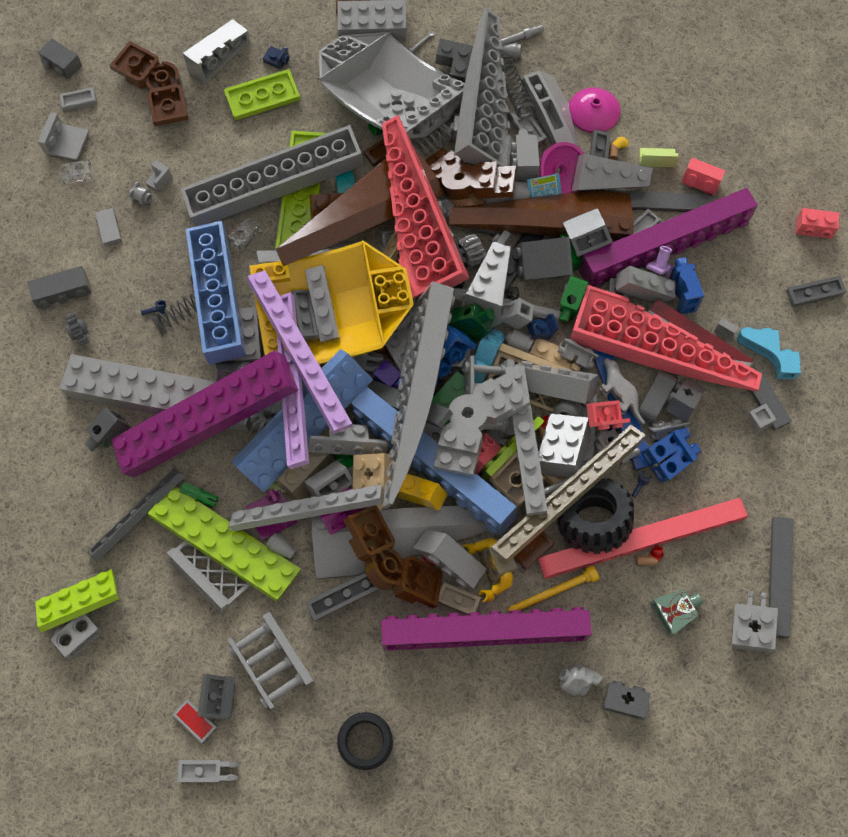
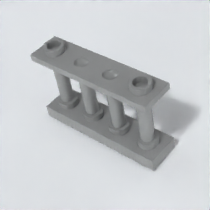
(468, 368)
(290, 660)

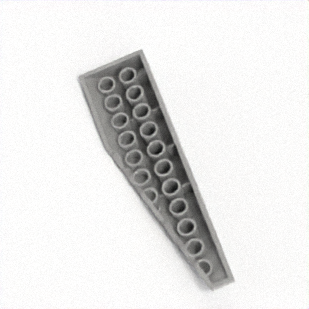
(419, 377)

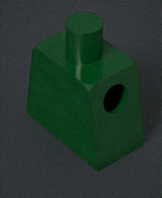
(472, 320)

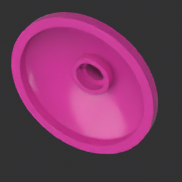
(593, 116)
(565, 157)

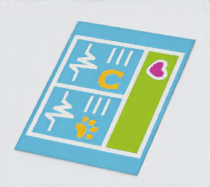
(544, 186)

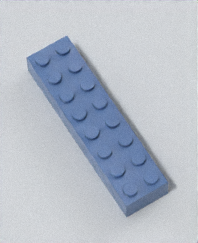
(215, 293)
(265, 454)

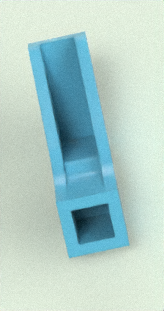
(767, 344)
(487, 352)

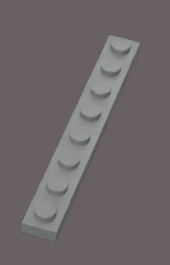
(527, 451)
(307, 508)

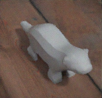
(621, 390)

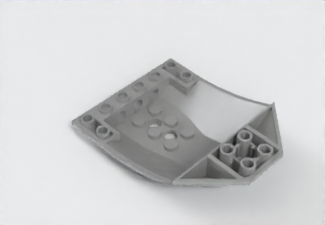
(377, 71)

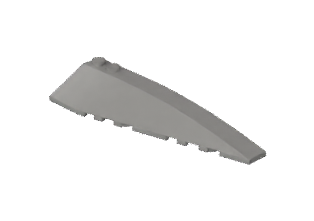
(337, 559)

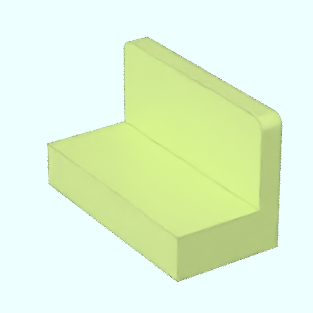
(657, 157)

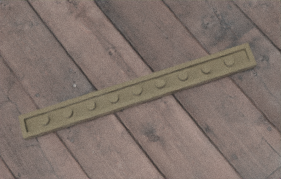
(569, 493)

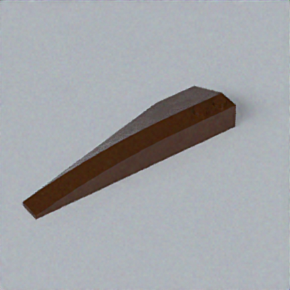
(352, 212)
(547, 213)

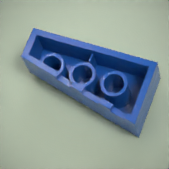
(455, 347)

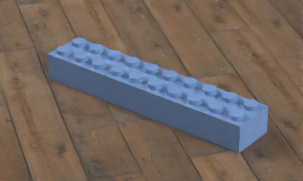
(470, 492)

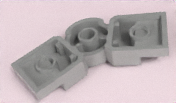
(462, 437)

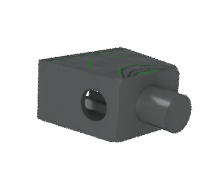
(104, 428)

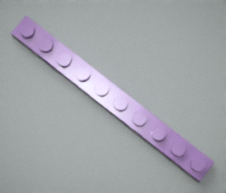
(299, 352)
(293, 406)

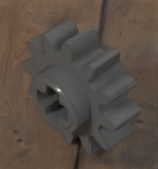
(77, 329)

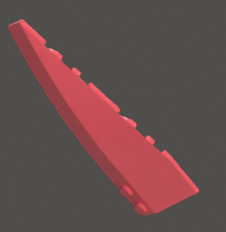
(421, 229)
(629, 332)

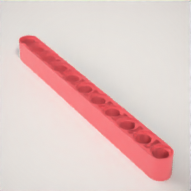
(648, 537)

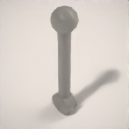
(430, 35)

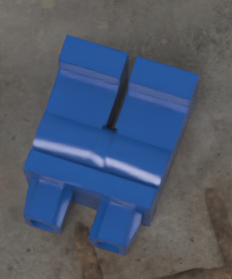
(687, 286)
(676, 449)

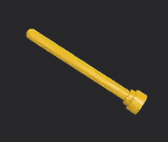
(589, 575)

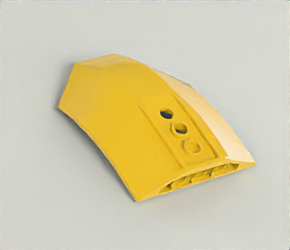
(366, 291)

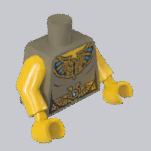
(497, 571)

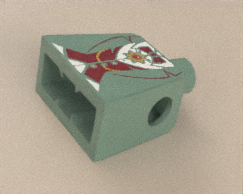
(676, 610)

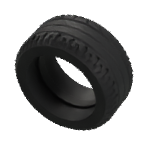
(348, 725)

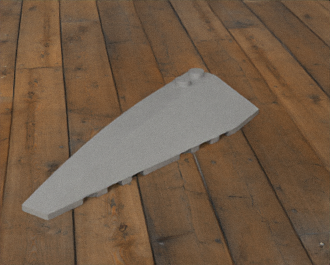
(483, 117)

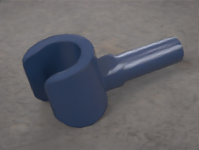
(159, 307)
(642, 482)

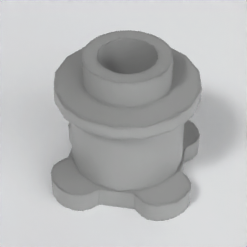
(140, 194)

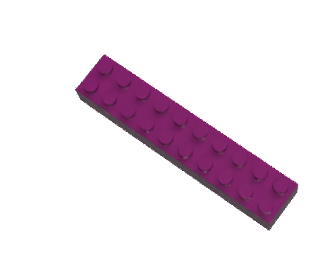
(676, 233)
(204, 414)
(486, 629)

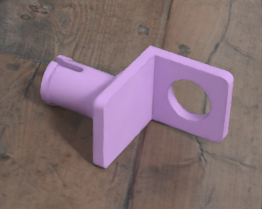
(660, 264)

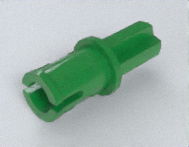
(198, 494)

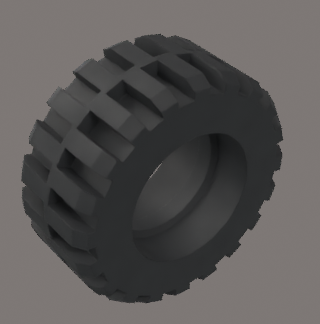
(603, 535)

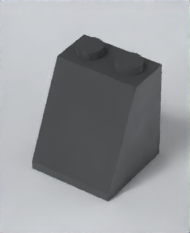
(544, 259)

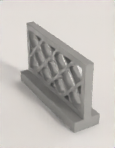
(202, 583)

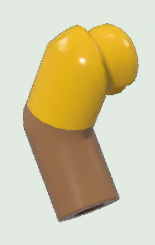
(619, 143)

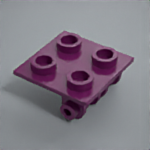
(272, 498)

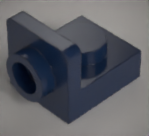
(276, 57)
(543, 328)

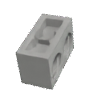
(79, 639)

